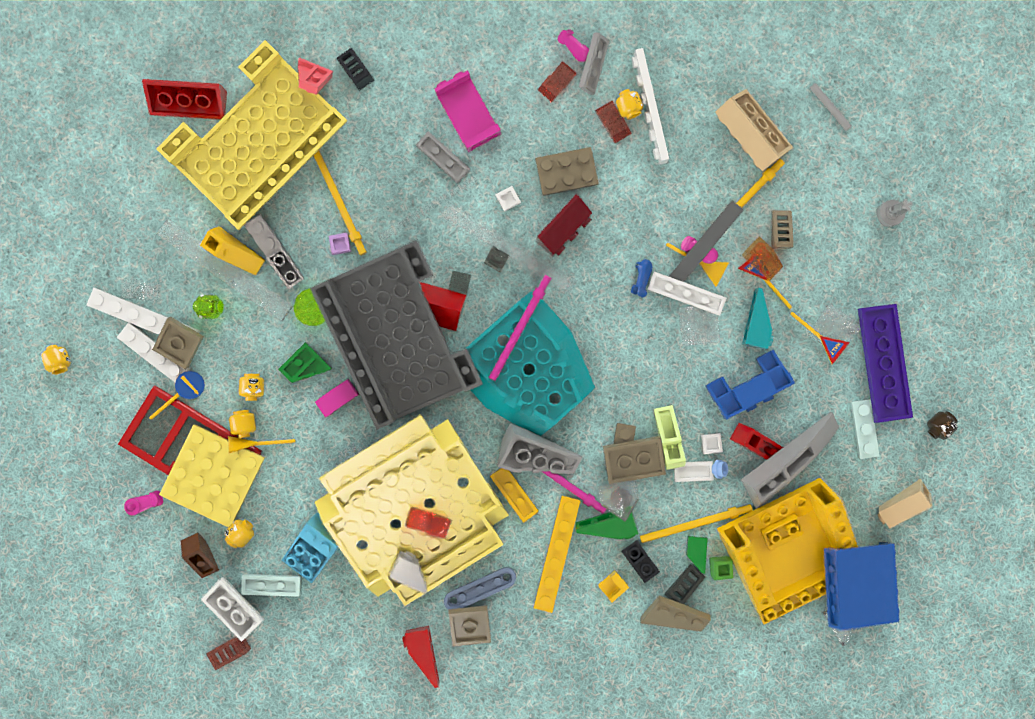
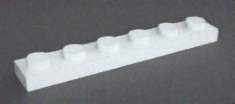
(648, 99)
(128, 311)

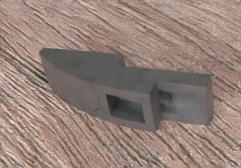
(274, 251)

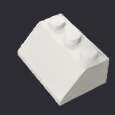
(232, 609)

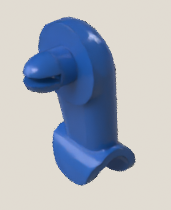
(644, 270)

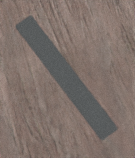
(707, 241)

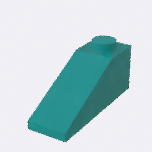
(758, 326)

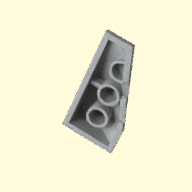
(527, 451)

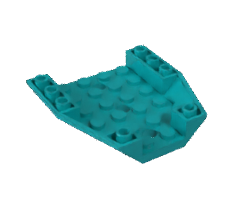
(557, 365)

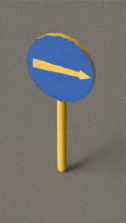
(188, 385)

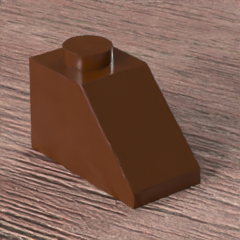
(198, 555)

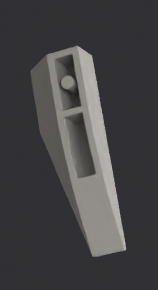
(789, 461)

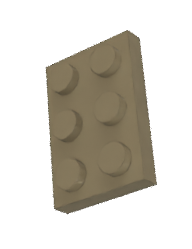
(566, 171)
(634, 460)

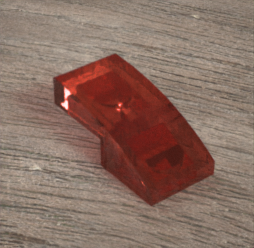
(557, 81)
(613, 122)
(428, 522)

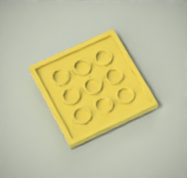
(210, 478)

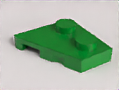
(304, 364)

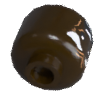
(942, 425)

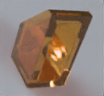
(763, 258)

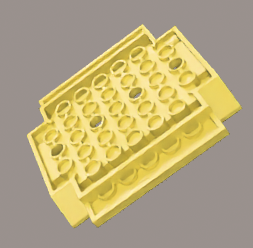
(385, 484)

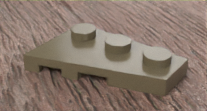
(674, 615)

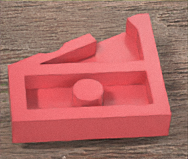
(312, 76)

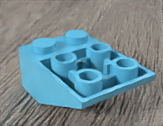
(311, 549)

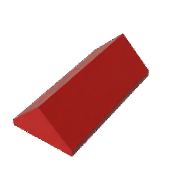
(185, 99)
(445, 305)

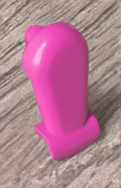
(577, 49)
(688, 243)
(139, 504)

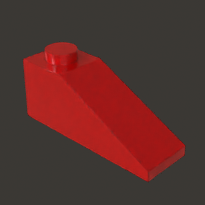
(754, 441)
(421, 651)

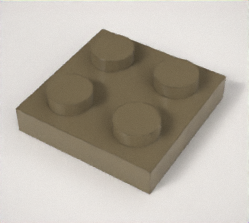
(177, 342)
(469, 626)

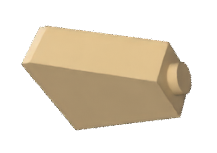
(905, 504)

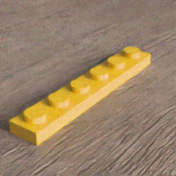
(556, 554)

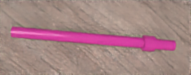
(538, 294)
(588, 499)

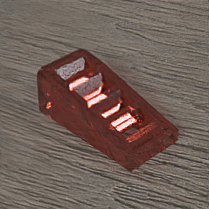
(239, 647)

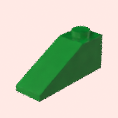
(608, 526)

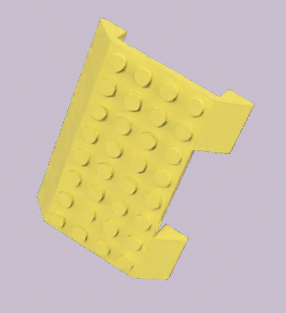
(257, 141)

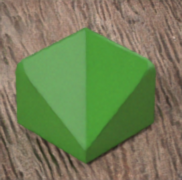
(721, 567)

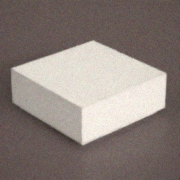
(508, 198)
(711, 443)

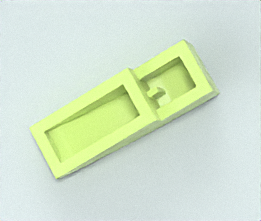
(670, 437)

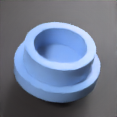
(720, 469)

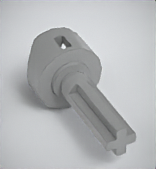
(892, 212)

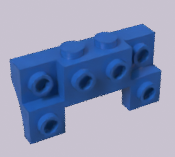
(757, 389)

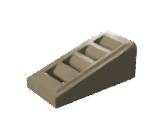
(775, 244)

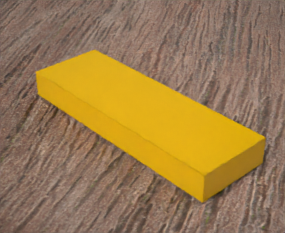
(514, 494)

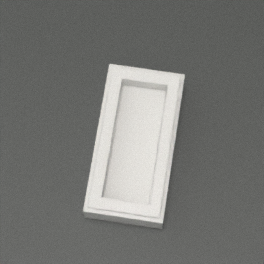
(694, 472)

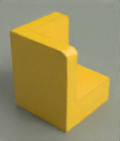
(613, 586)

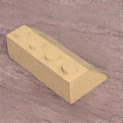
(753, 129)

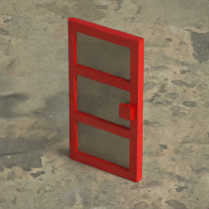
(163, 437)

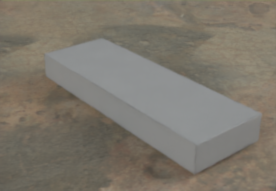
(594, 63)
(442, 157)

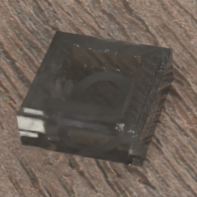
(496, 259)
(460, 282)

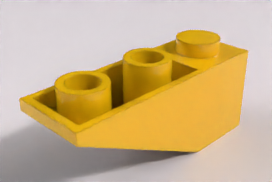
(231, 250)

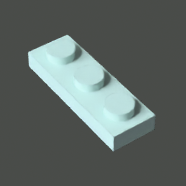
(864, 429)
(271, 585)

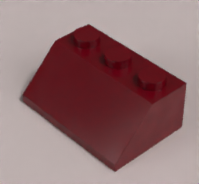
(564, 226)

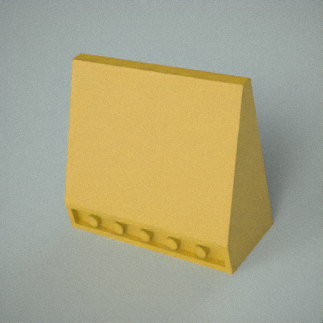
(783, 545)

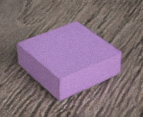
(339, 243)

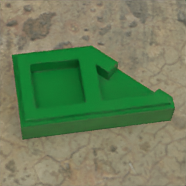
(697, 551)

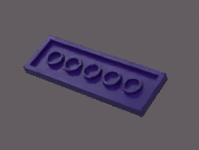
(885, 363)

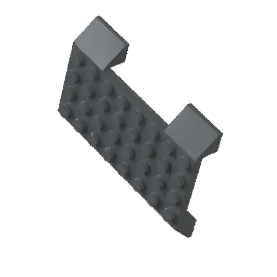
(393, 335)

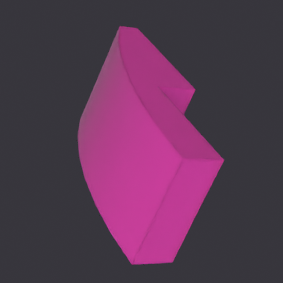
(337, 398)

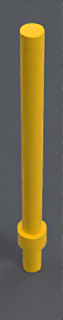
(767, 176)
(355, 235)
(732, 513)

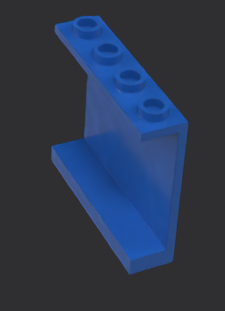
(861, 586)

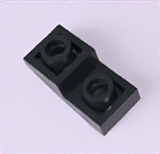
(640, 561)

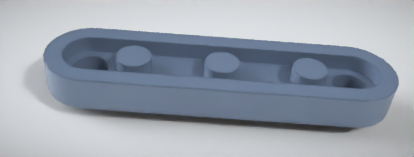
(480, 588)

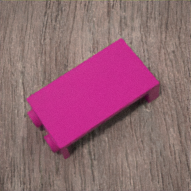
(467, 111)

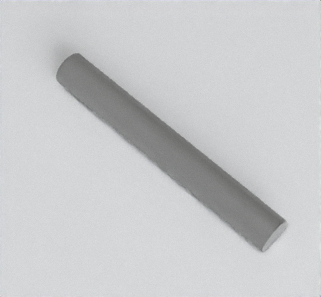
(830, 106)

